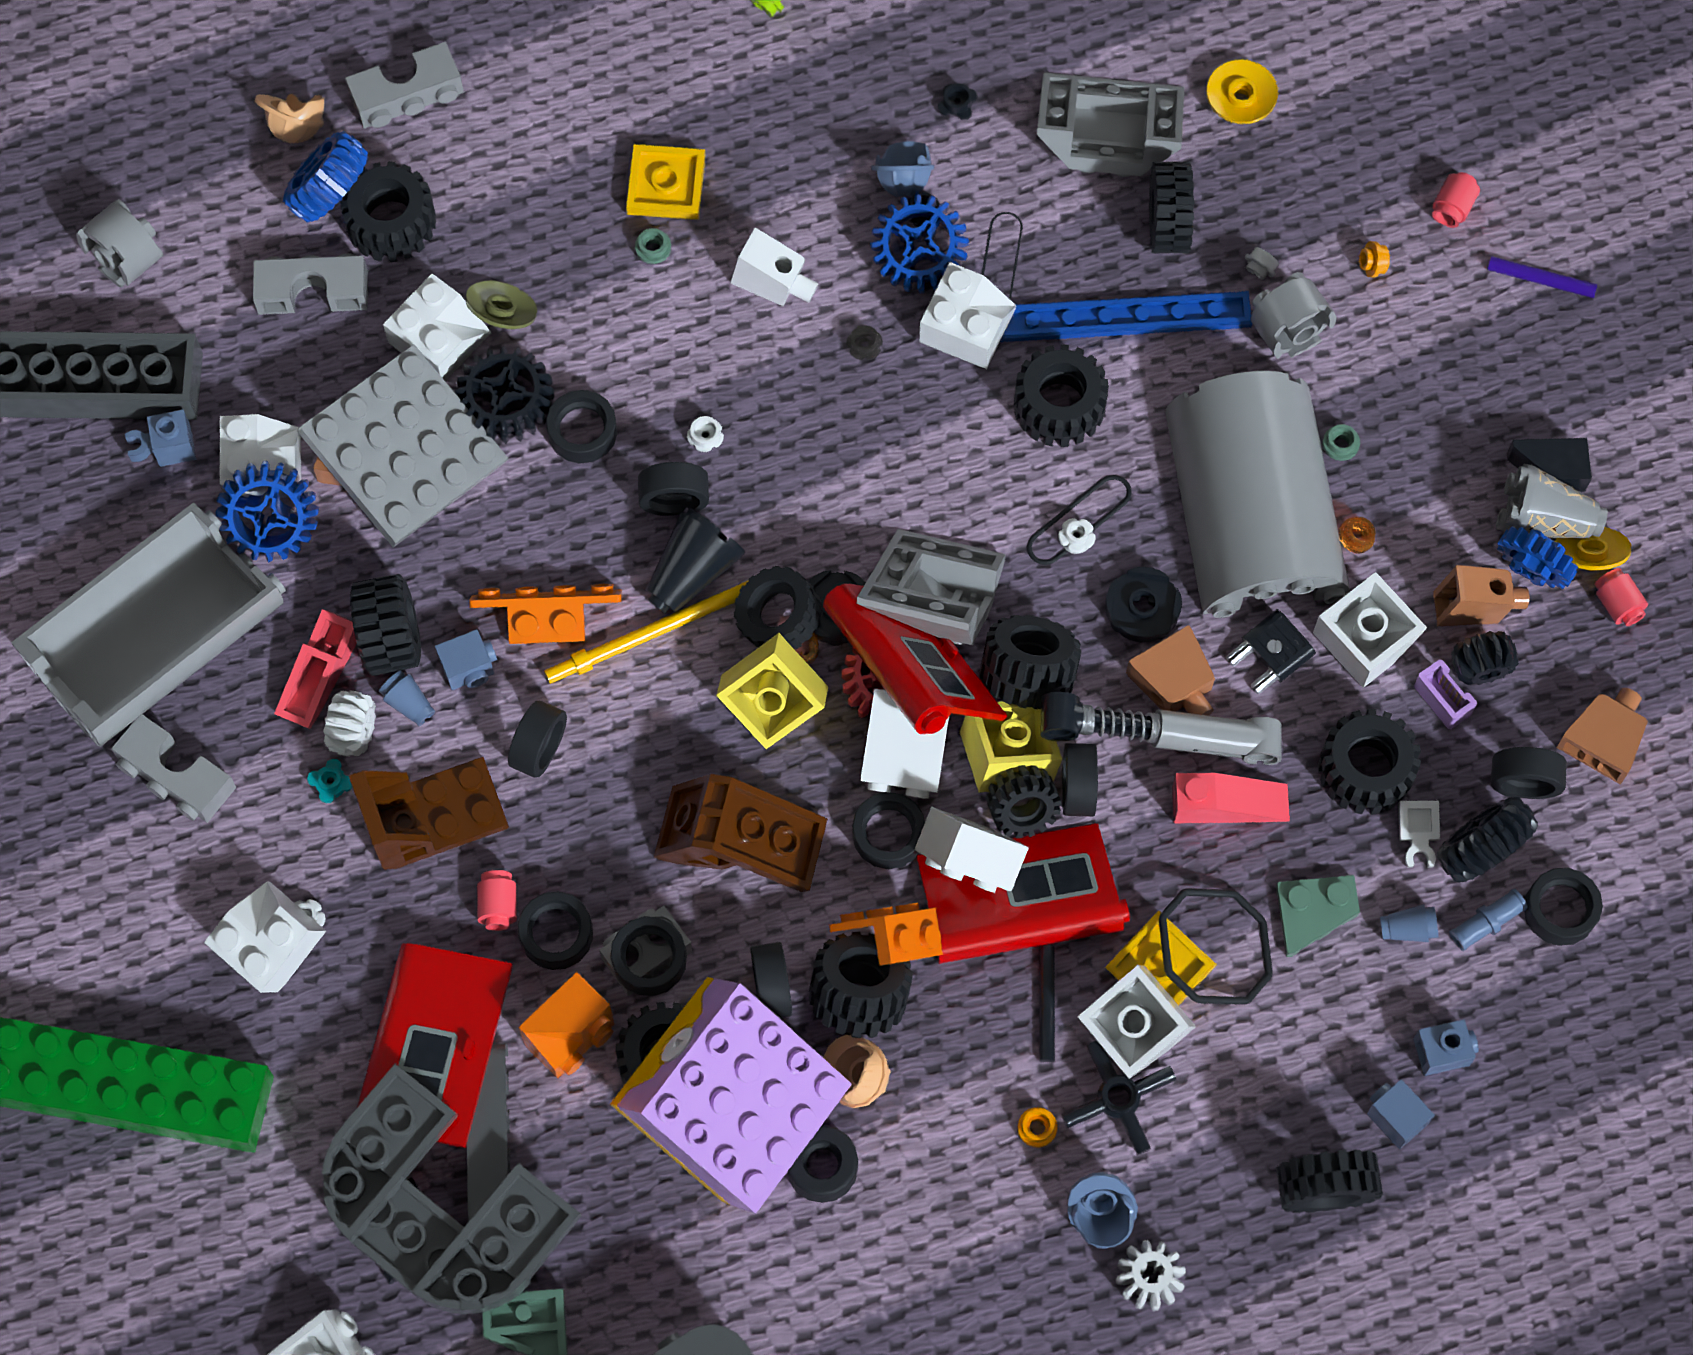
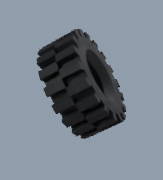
(1171, 207)
(1329, 1181)

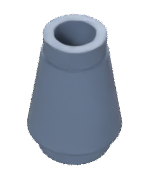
(406, 697)
(1410, 924)

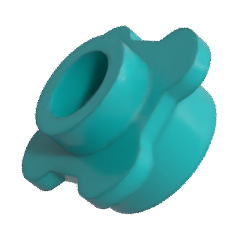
(327, 791)

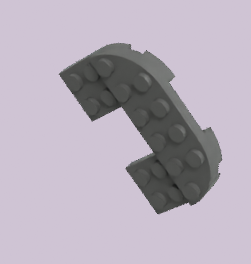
(412, 1236)

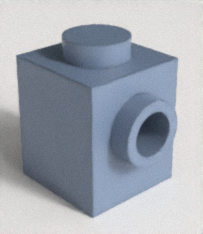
(466, 660)
(1445, 1047)
(1399, 1112)

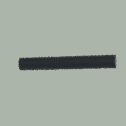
(1046, 1003)

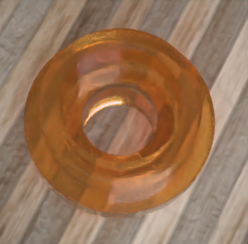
(1363, 528)

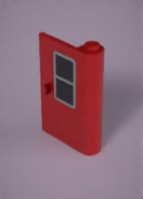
(915, 668)
(1057, 897)
(433, 1018)

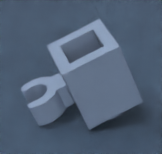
(168, 439)

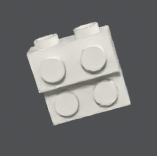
(325, 1335)

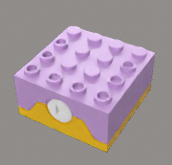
(731, 1094)

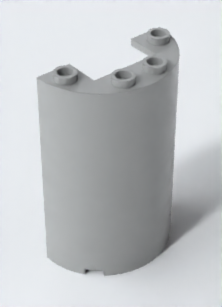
(1255, 491)
(147, 623)

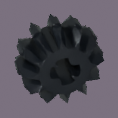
(1484, 658)

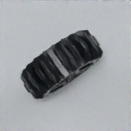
(531, 405)
(1487, 839)

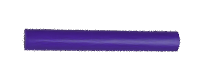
(1542, 277)

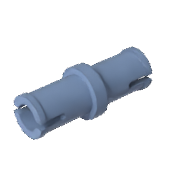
(1488, 919)

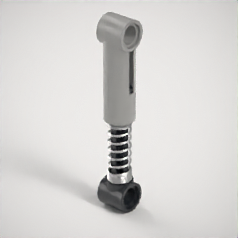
(1251, 739)

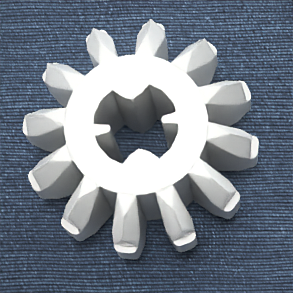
(349, 723)
(1165, 1282)

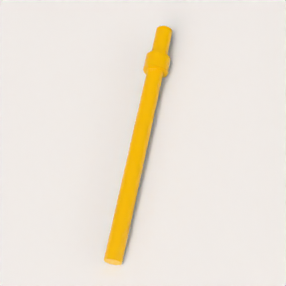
(583, 660)

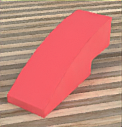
(317, 669)

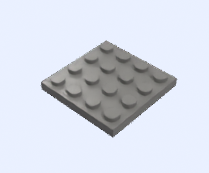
(402, 445)

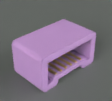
(1444, 694)

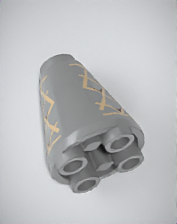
(1549, 506)

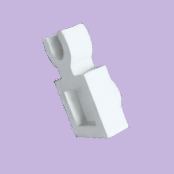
(1419, 825)

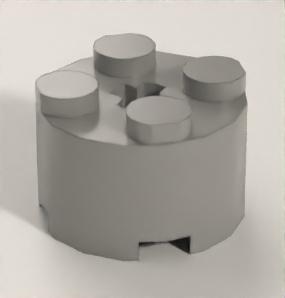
(120, 243)
(1292, 316)

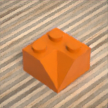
(568, 1026)

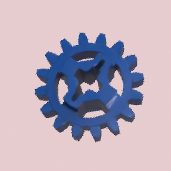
(1537, 557)

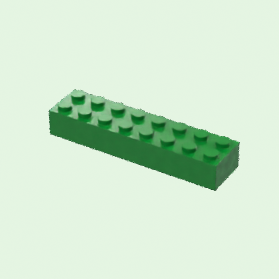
(132, 1085)

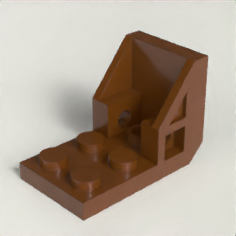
(429, 814)
(732, 824)

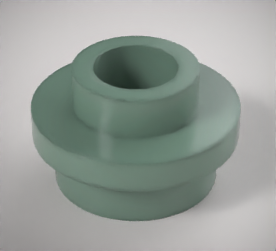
(653, 236)
(1341, 432)

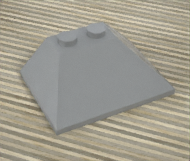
(1109, 126)
(934, 585)

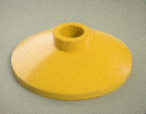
(1243, 78)
(1598, 552)

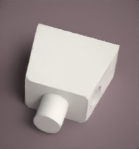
(772, 270)

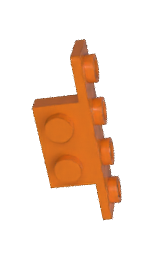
(546, 615)

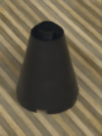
(690, 561)

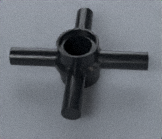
(1125, 1113)

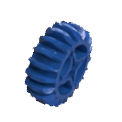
(325, 176)
(928, 228)
(253, 506)

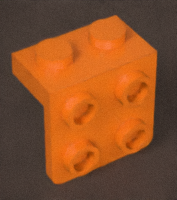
(898, 936)

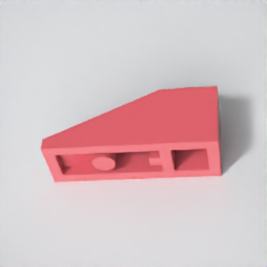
(1228, 799)

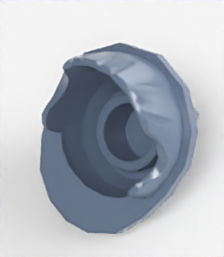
(904, 168)
(1102, 1209)

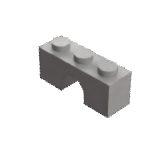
(381, 100)
(280, 281)
(197, 789)

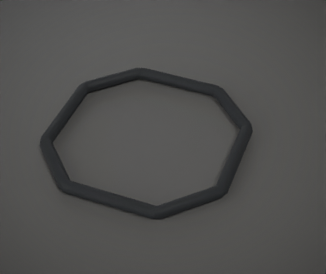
(1166, 949)

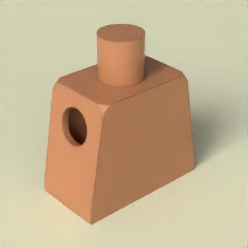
(1479, 595)
(1174, 674)
(1607, 734)

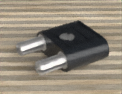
(1277, 646)

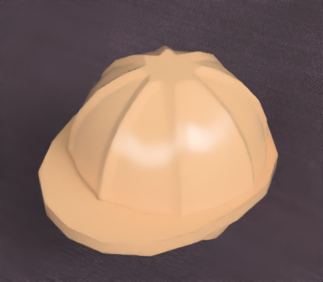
(290, 118)
(862, 1066)

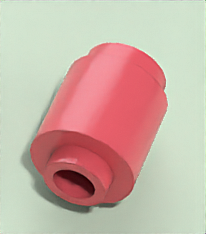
(1455, 199)
(1621, 597)
(496, 900)

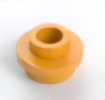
(1374, 259)
(1043, 1116)

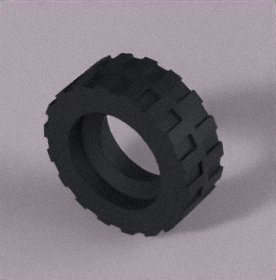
(765, 586)

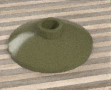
(501, 304)

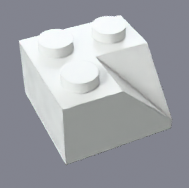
(966, 316)
(438, 325)
(255, 440)
(1368, 629)
(970, 849)
(265, 938)
(1136, 1021)

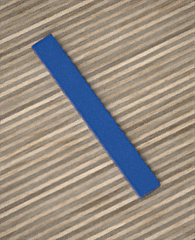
(1129, 316)

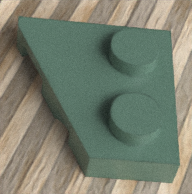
(1315, 909)
(529, 1323)

